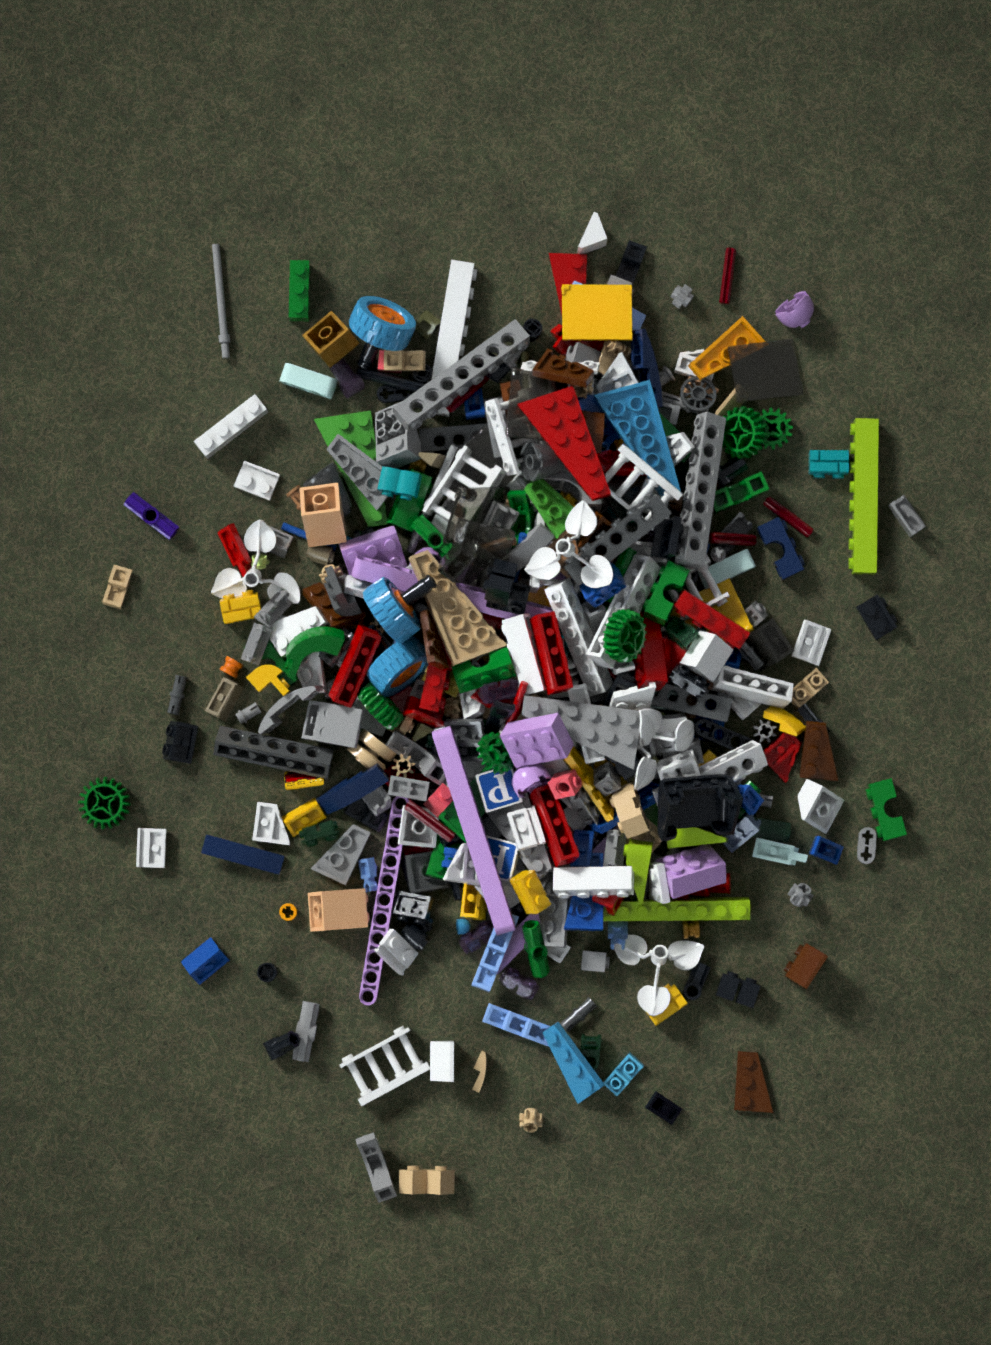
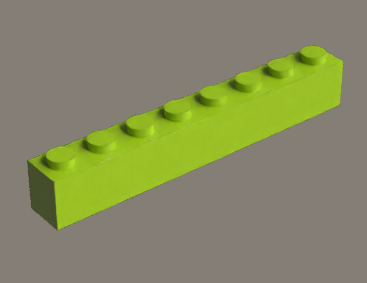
(865, 496)
(682, 909)

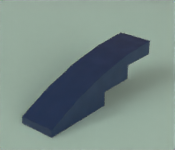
(644, 361)
(352, 789)
(242, 854)

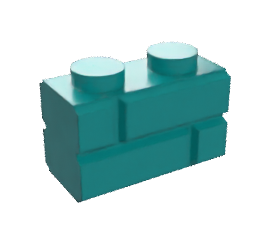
(828, 463)

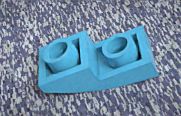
(623, 1074)

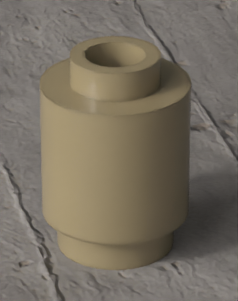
(321, 554)

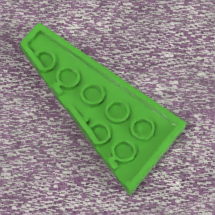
(359, 431)

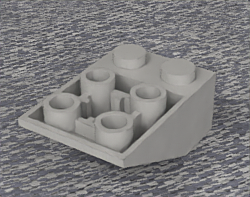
(393, 442)
(332, 724)

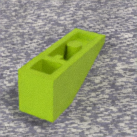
(695, 836)
(639, 857)

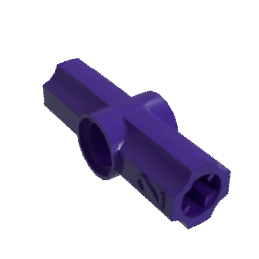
(142, 508)

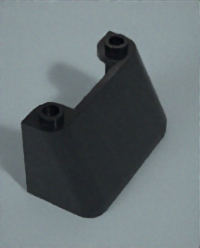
(698, 803)

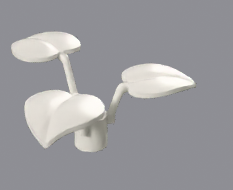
(545, 562)
(229, 581)
(650, 723)
(685, 956)

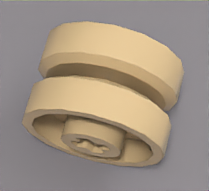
(372, 751)

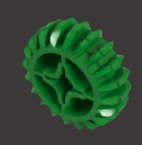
(745, 417)
(624, 635)
(380, 707)
(118, 794)

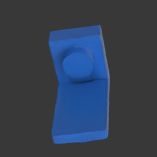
(751, 799)

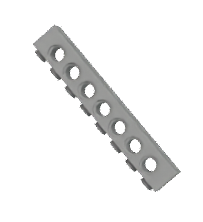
(465, 366)
(701, 499)

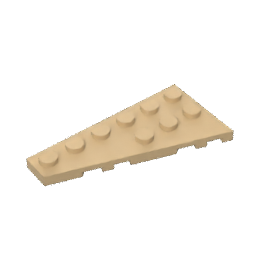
(455, 616)

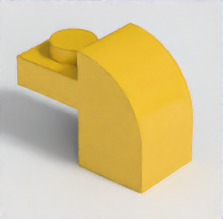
(268, 674)

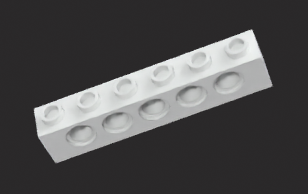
(639, 581)
(577, 635)
(751, 751)

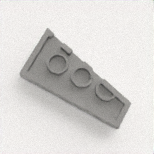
(359, 468)

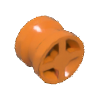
(231, 667)

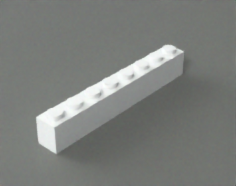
(453, 320)

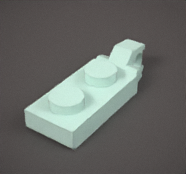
(777, 852)

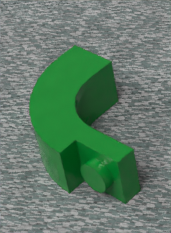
(521, 503)
(309, 641)

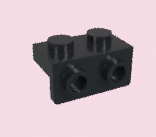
(665, 538)

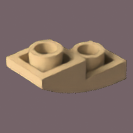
(808, 688)

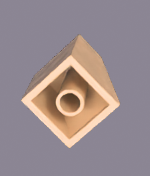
(323, 515)
(338, 909)

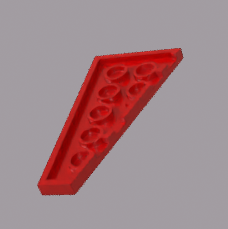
(565, 431)

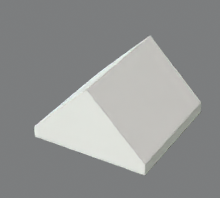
(593, 237)
(707, 655)
(414, 832)
(442, 1061)

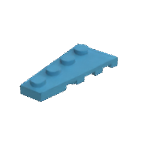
(577, 1071)

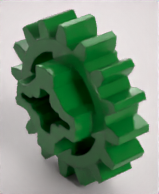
(777, 422)
(494, 754)

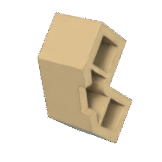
(629, 811)
(426, 1181)

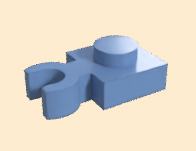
(367, 872)
(618, 933)

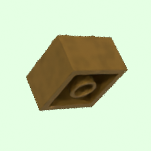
(330, 339)

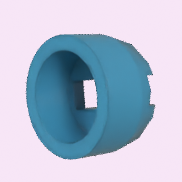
(462, 926)

